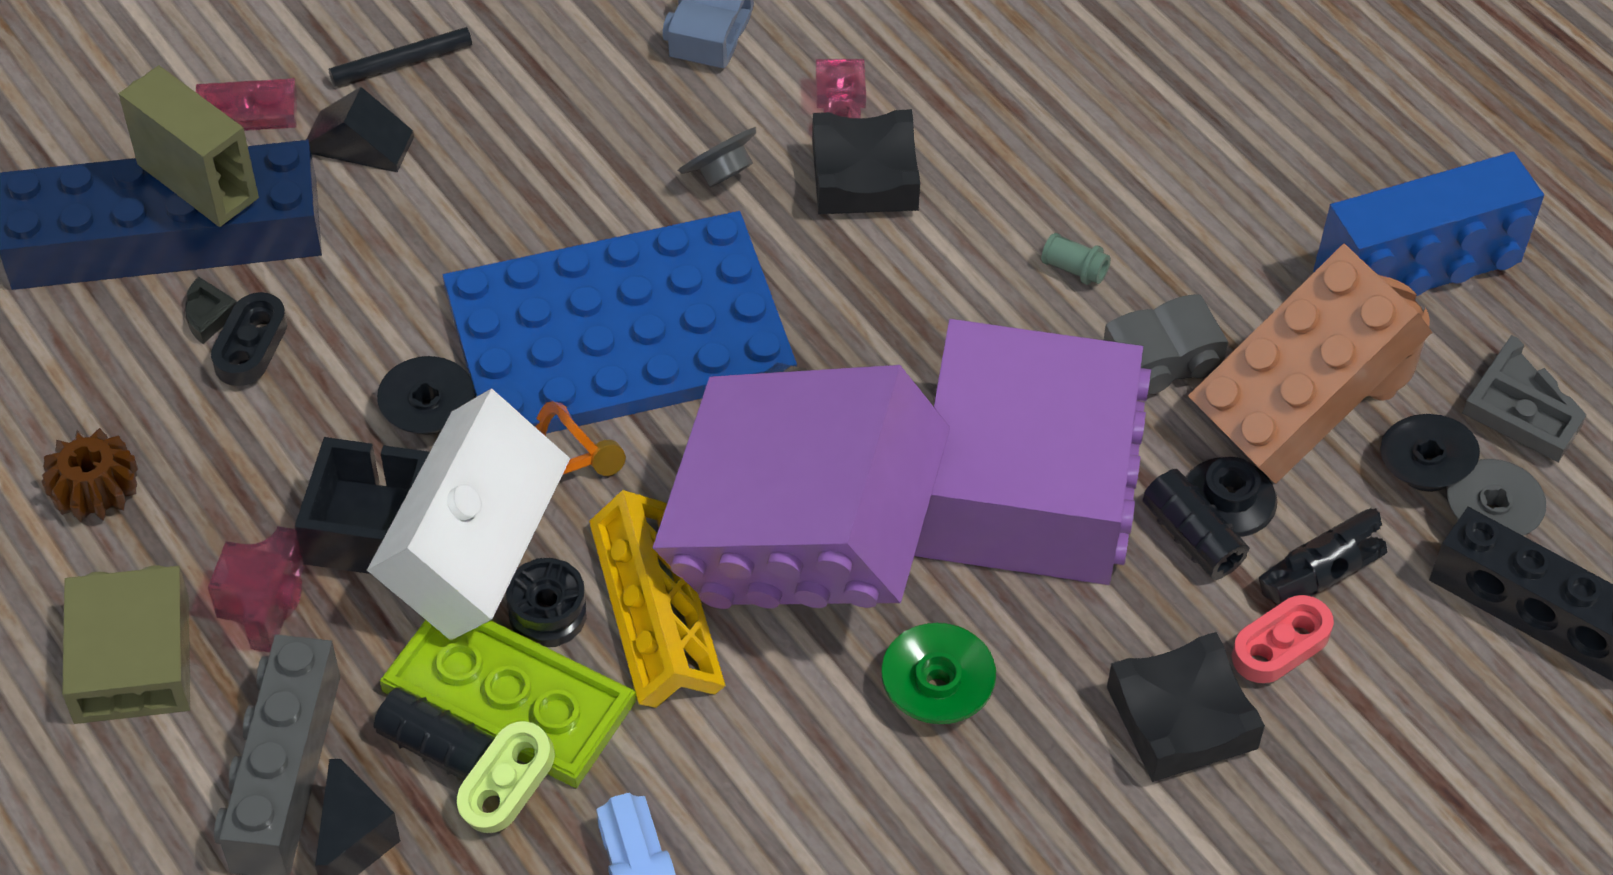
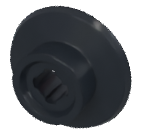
(418, 380)
(1432, 436)
(1255, 495)

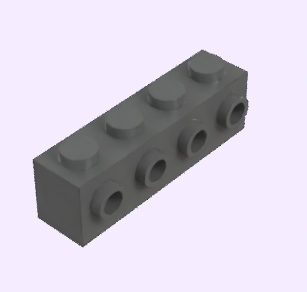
(279, 757)

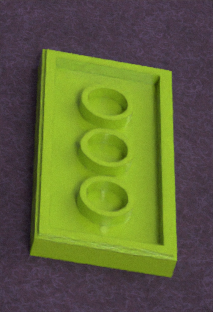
(505, 679)

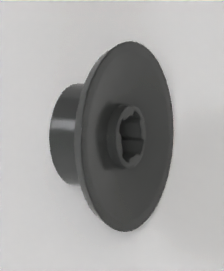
(723, 159)
(1505, 485)

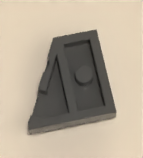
(1525, 404)

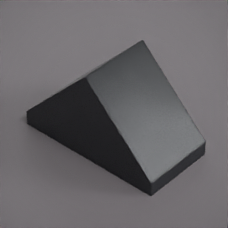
(361, 133)
(353, 825)

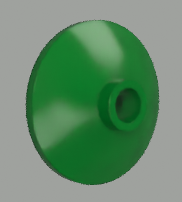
(943, 654)

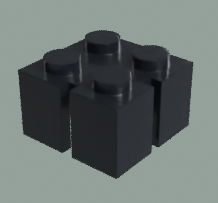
(346, 507)

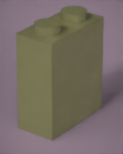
(189, 145)
(126, 644)

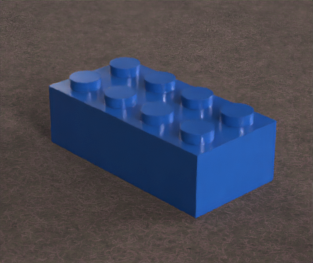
(1440, 224)

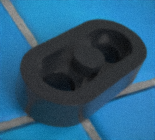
(247, 344)

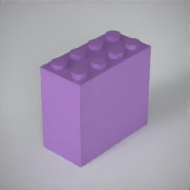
(1036, 452)
(804, 488)

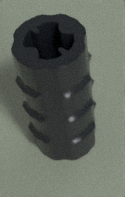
(1195, 524)
(431, 732)

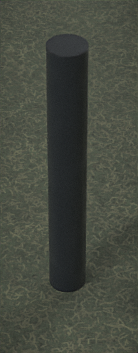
(400, 56)

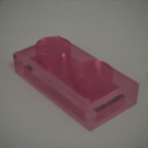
(255, 103)

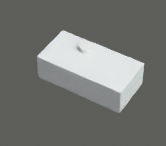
(469, 515)

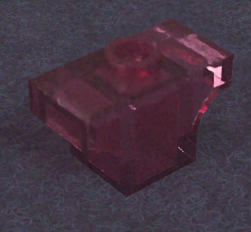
(258, 585)

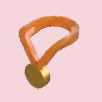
(605, 456)

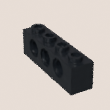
(1529, 589)

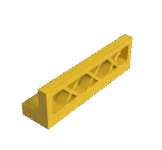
(642, 604)

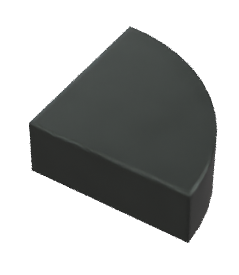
(207, 309)

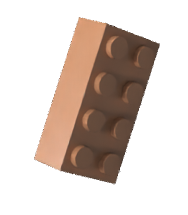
(1310, 363)

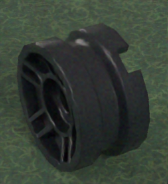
(556, 585)

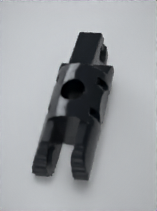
(1326, 558)

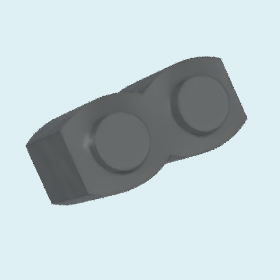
(1176, 338)

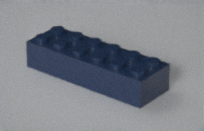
(125, 223)

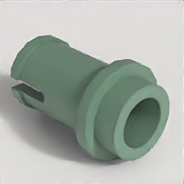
(1078, 259)

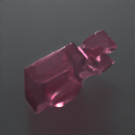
(841, 86)

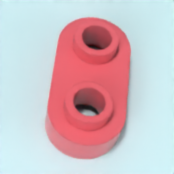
(1278, 642)

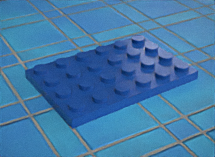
(619, 321)

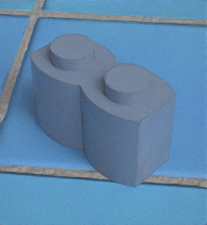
(706, 30)

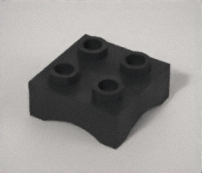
(865, 163)
(1184, 708)

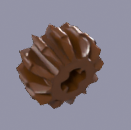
(90, 475)

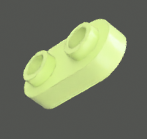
(502, 776)

